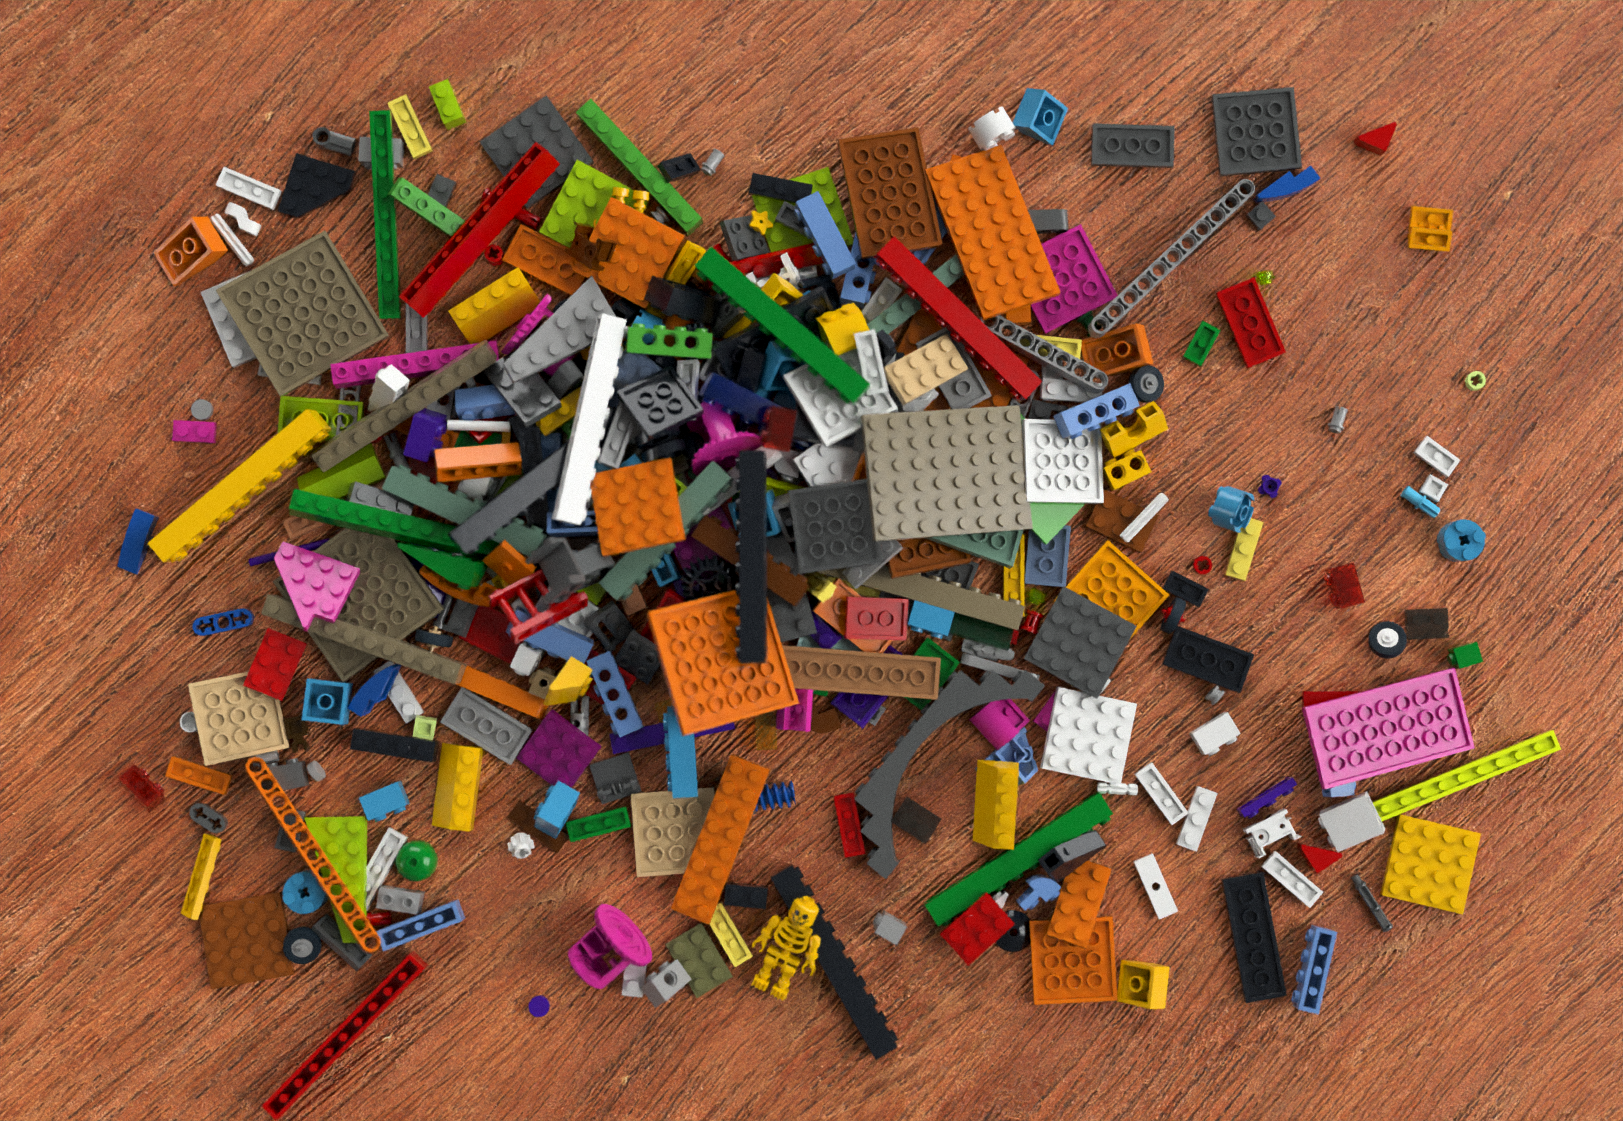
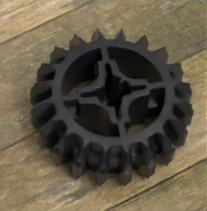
(713, 568)

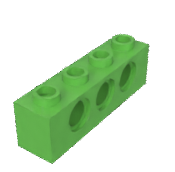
(425, 207)
(702, 339)

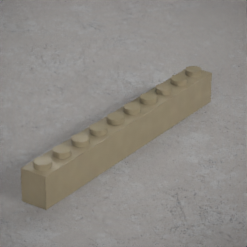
(405, 406)
(946, 596)
(370, 642)

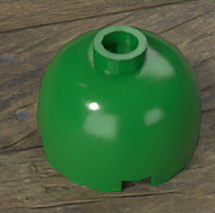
(416, 860)

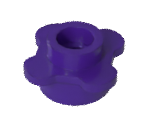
(1275, 483)

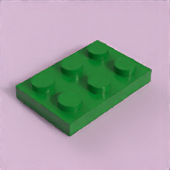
(947, 666)

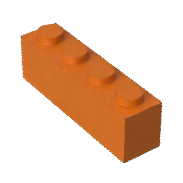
(478, 462)

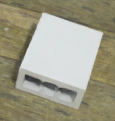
(1351, 822)

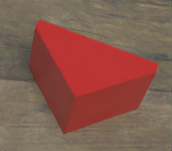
(1377, 139)
(1318, 858)

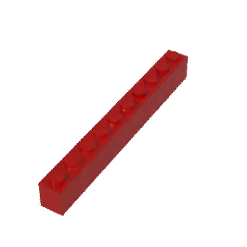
(479, 229)
(957, 318)
(344, 1035)

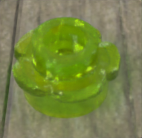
(1264, 277)
(1036, 596)

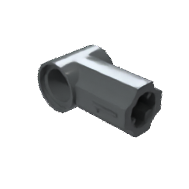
(336, 142)

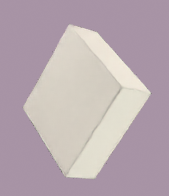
(1433, 488)

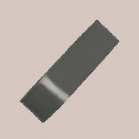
(211, 814)

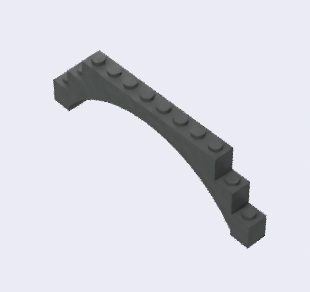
(880, 791)

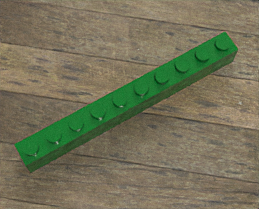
(782, 326)
(379, 522)
(1012, 863)

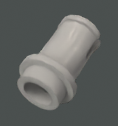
(712, 162)
(1337, 421)
(267, 757)

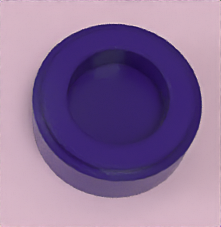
(539, 1006)

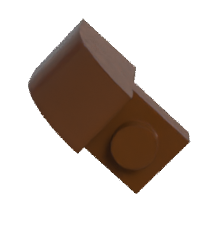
(824, 721)

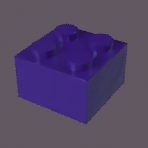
(425, 434)

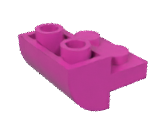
(796, 716)
(999, 721)

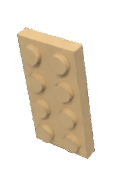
(925, 369)

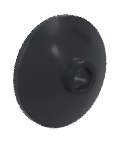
(1021, 939)

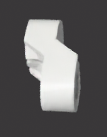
(244, 222)

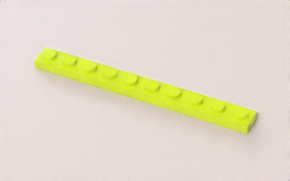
(1466, 775)

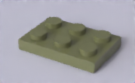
(699, 959)

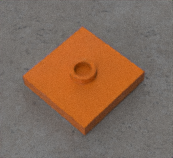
(508, 563)

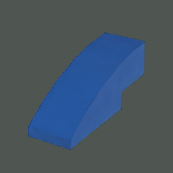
(1288, 185)
(136, 539)
(374, 690)

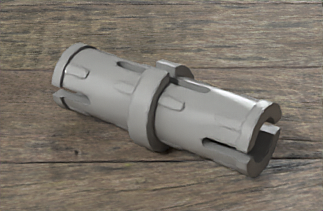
(395, 450)

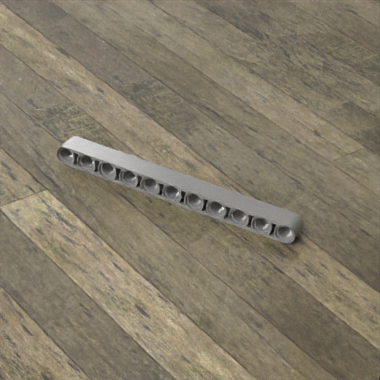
(1180, 254)

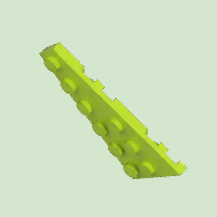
(346, 849)

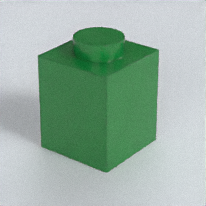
(1464, 655)

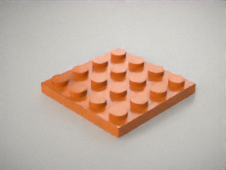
(642, 251)
(637, 507)
(1071, 972)

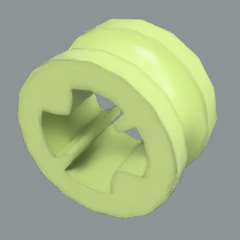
(1468, 382)

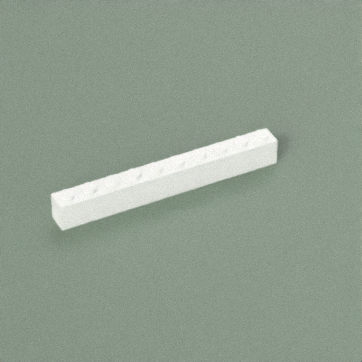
(589, 419)

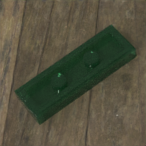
(981, 631)

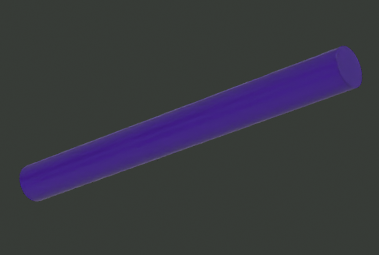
(270, 557)

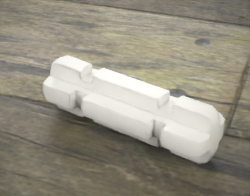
(1120, 789)

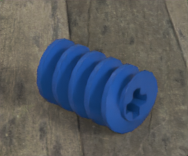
(776, 795)

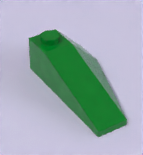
(459, 569)

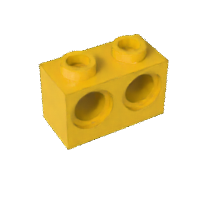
(1127, 473)

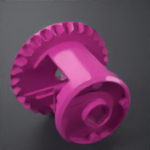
(526, 327)
(722, 439)
(611, 931)

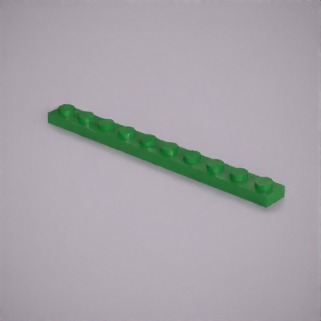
(385, 214)

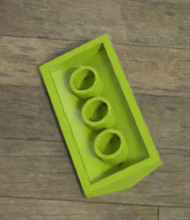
(294, 406)
(335, 482)

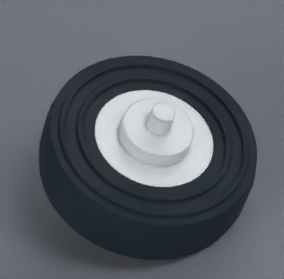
(1387, 639)

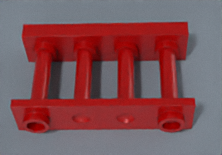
(538, 620)

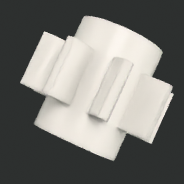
(520, 845)

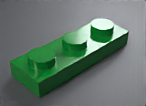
(598, 824)

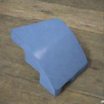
(1017, 751)

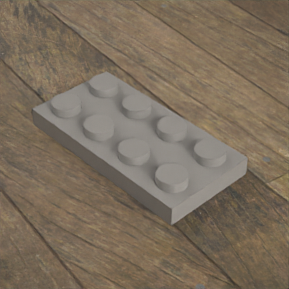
(965, 389)
(486, 725)

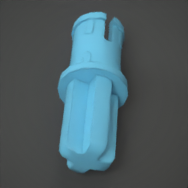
(1420, 502)

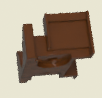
(589, 252)

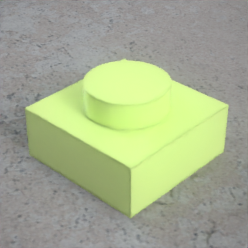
(424, 727)

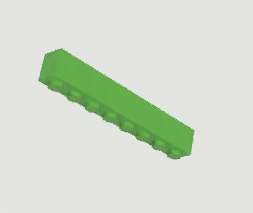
(639, 167)

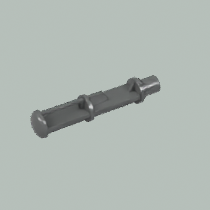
(1374, 907)

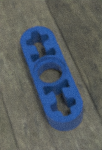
(207, 620)

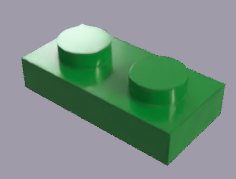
(1201, 343)

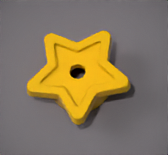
(755, 222)

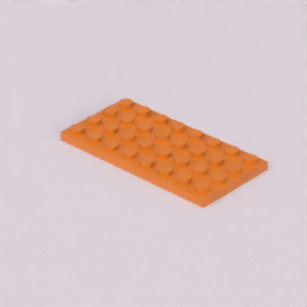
(992, 232)

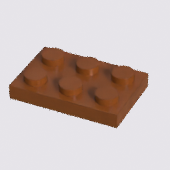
(1115, 516)

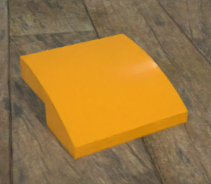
(1430, 228)

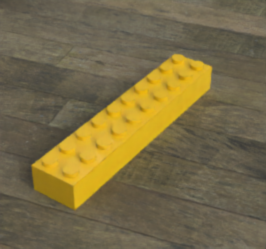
(240, 486)

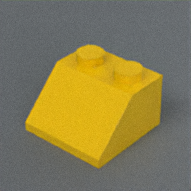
(839, 327)
(569, 684)
(1143, 984)

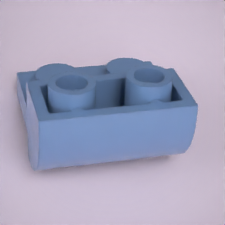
(1040, 886)

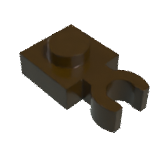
(296, 730)

